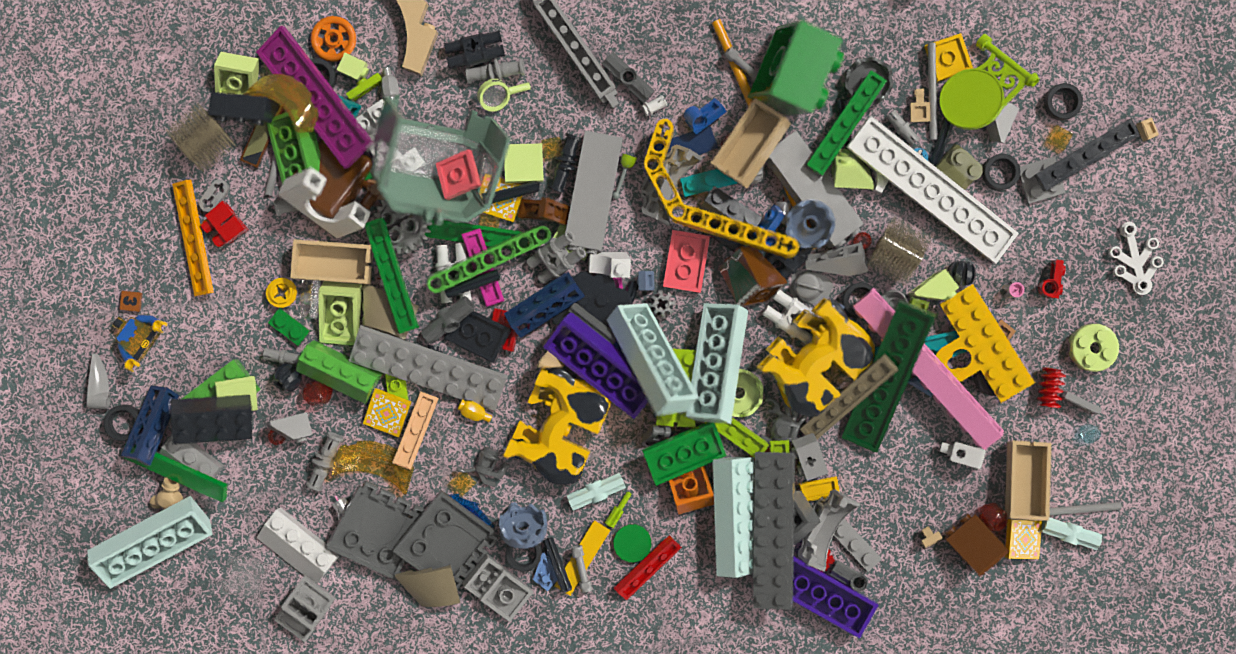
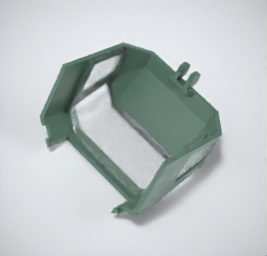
(407, 168)

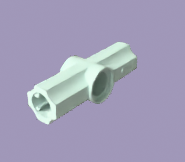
(596, 491)
(1072, 533)

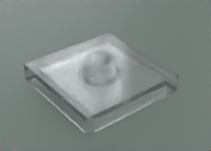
(309, 298)

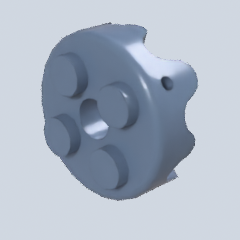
(807, 236)
(516, 518)

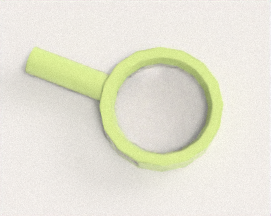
(495, 94)

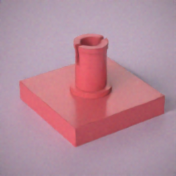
(458, 174)

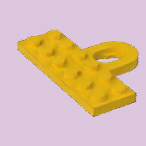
(986, 344)

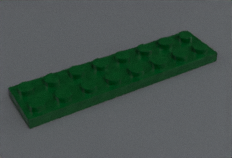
(902, 347)

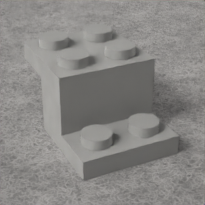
(305, 608)

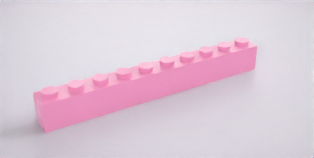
(935, 377)

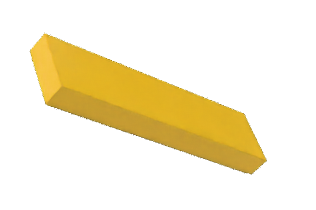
(591, 544)

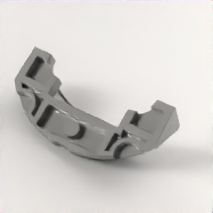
(676, 163)
(831, 513)

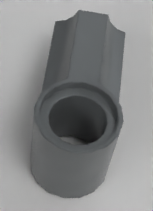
(847, 575)

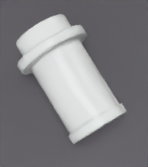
(654, 105)

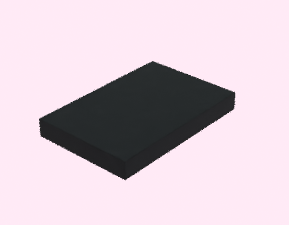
(480, 336)

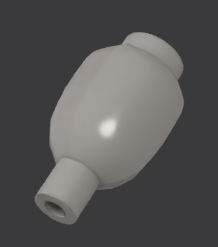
(389, 84)

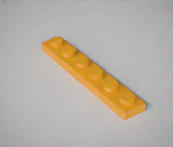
(192, 237)

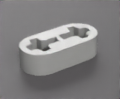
(210, 193)

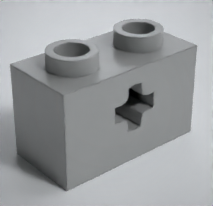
(814, 465)

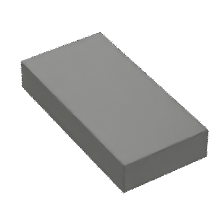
(1081, 403)

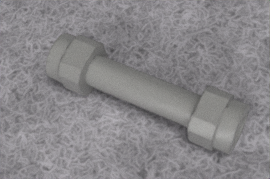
(732, 55)
(578, 553)

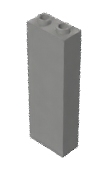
(789, 165)
(593, 191)

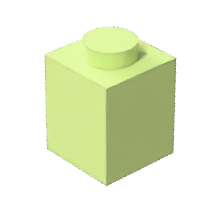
(353, 67)

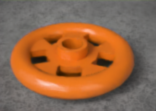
(325, 24)

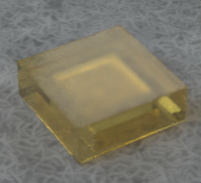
(1059, 138)
(552, 147)
(490, 221)
(463, 483)

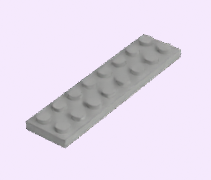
(427, 367)

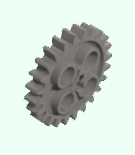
(408, 237)

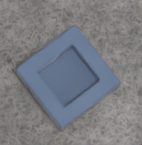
(646, 280)

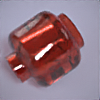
(317, 393)
(993, 516)

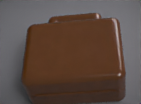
(341, 183)

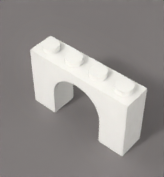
(308, 184)

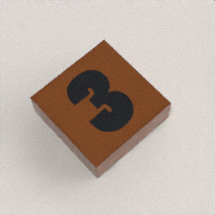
(131, 301)

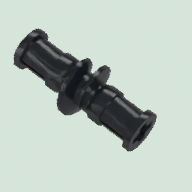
(565, 162)

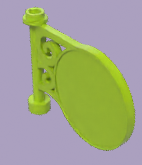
(976, 95)

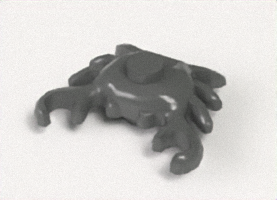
(784, 425)

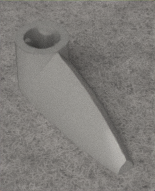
(98, 386)

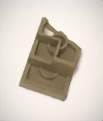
(378, 312)
(431, 586)

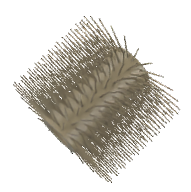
(200, 138)
(900, 251)

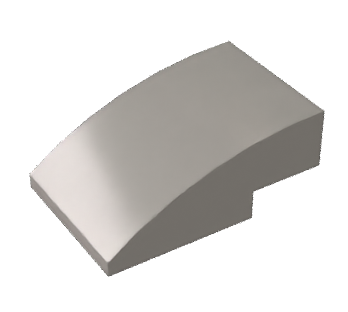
(497, 587)

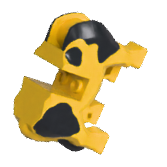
(834, 341)
(546, 449)

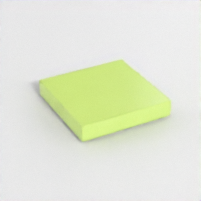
(524, 163)
(238, 386)

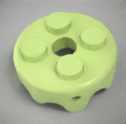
(1080, 347)
(752, 394)

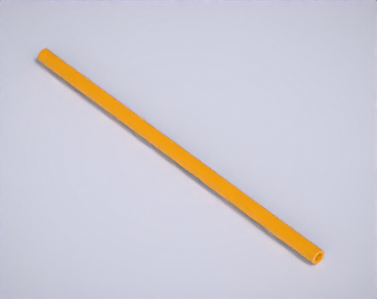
(740, 77)

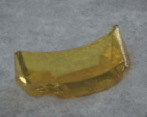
(291, 96)
(375, 459)

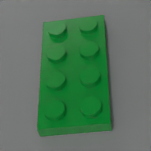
(684, 452)

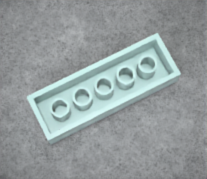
(652, 358)
(717, 362)
(734, 515)
(149, 542)

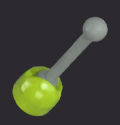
(627, 162)

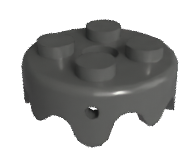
(860, 70)

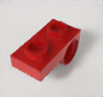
(1056, 273)

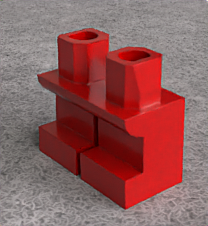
(225, 222)

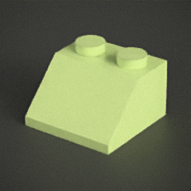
(235, 73)
(850, 171)
(937, 287)

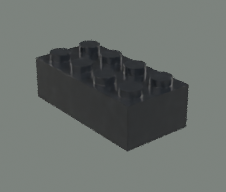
(211, 419)

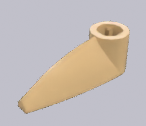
(550, 361)

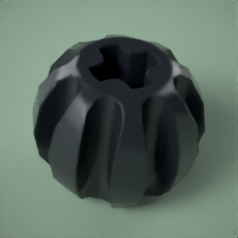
(962, 272)
(286, 377)

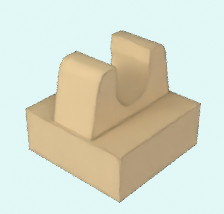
(930, 538)

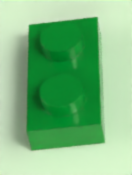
(289, 326)

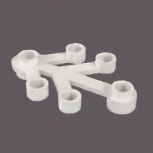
(1136, 261)

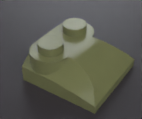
(960, 166)

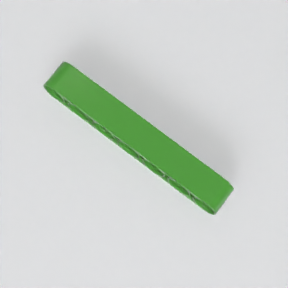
(478, 258)

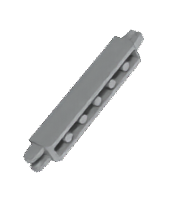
(577, 50)

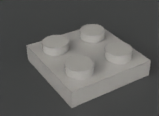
(1030, 185)

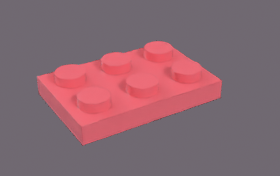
(686, 261)

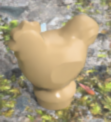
(167, 496)

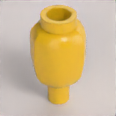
(473, 411)

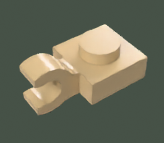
(919, 110)

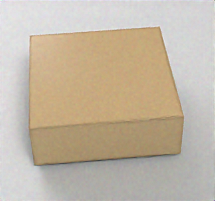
(1147, 129)

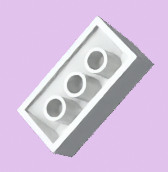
(297, 545)

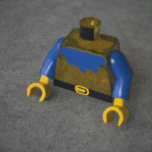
(136, 337)

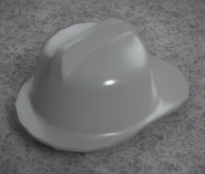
(810, 286)

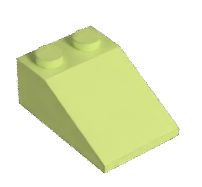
(339, 312)

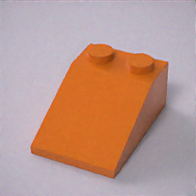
(692, 490)

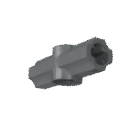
(619, 69)
(448, 320)

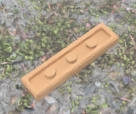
(415, 430)

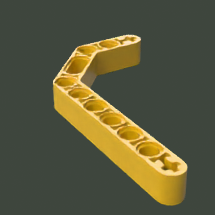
(707, 217)

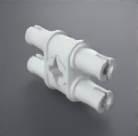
(443, 262)
(784, 320)

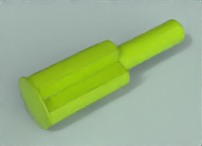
(617, 511)

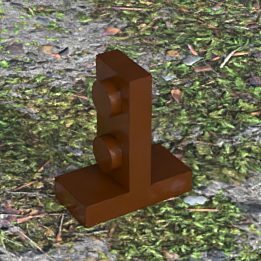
(544, 210)

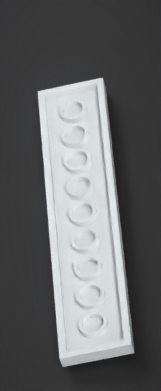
(932, 190)

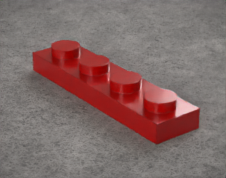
(647, 567)

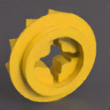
(284, 284)

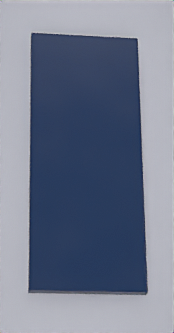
(698, 143)

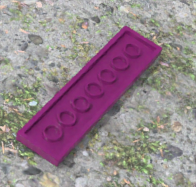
(335, 121)

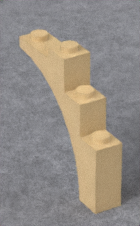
(419, 37)

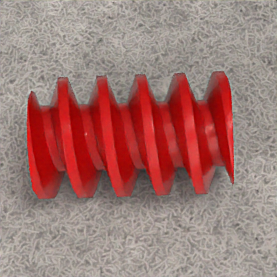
(1051, 387)

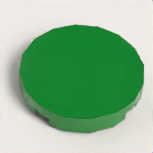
(632, 543)

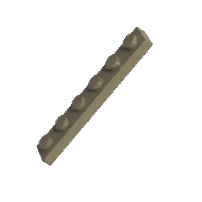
(850, 397)

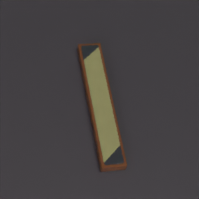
(258, 143)

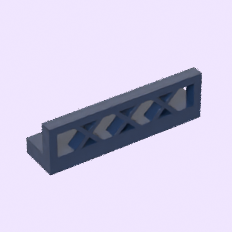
(541, 303)
(153, 425)

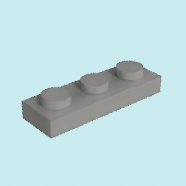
(856, 545)

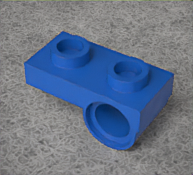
(699, 119)
(770, 222)

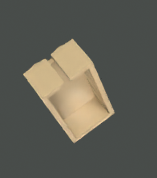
(751, 143)
(331, 261)
(1028, 480)

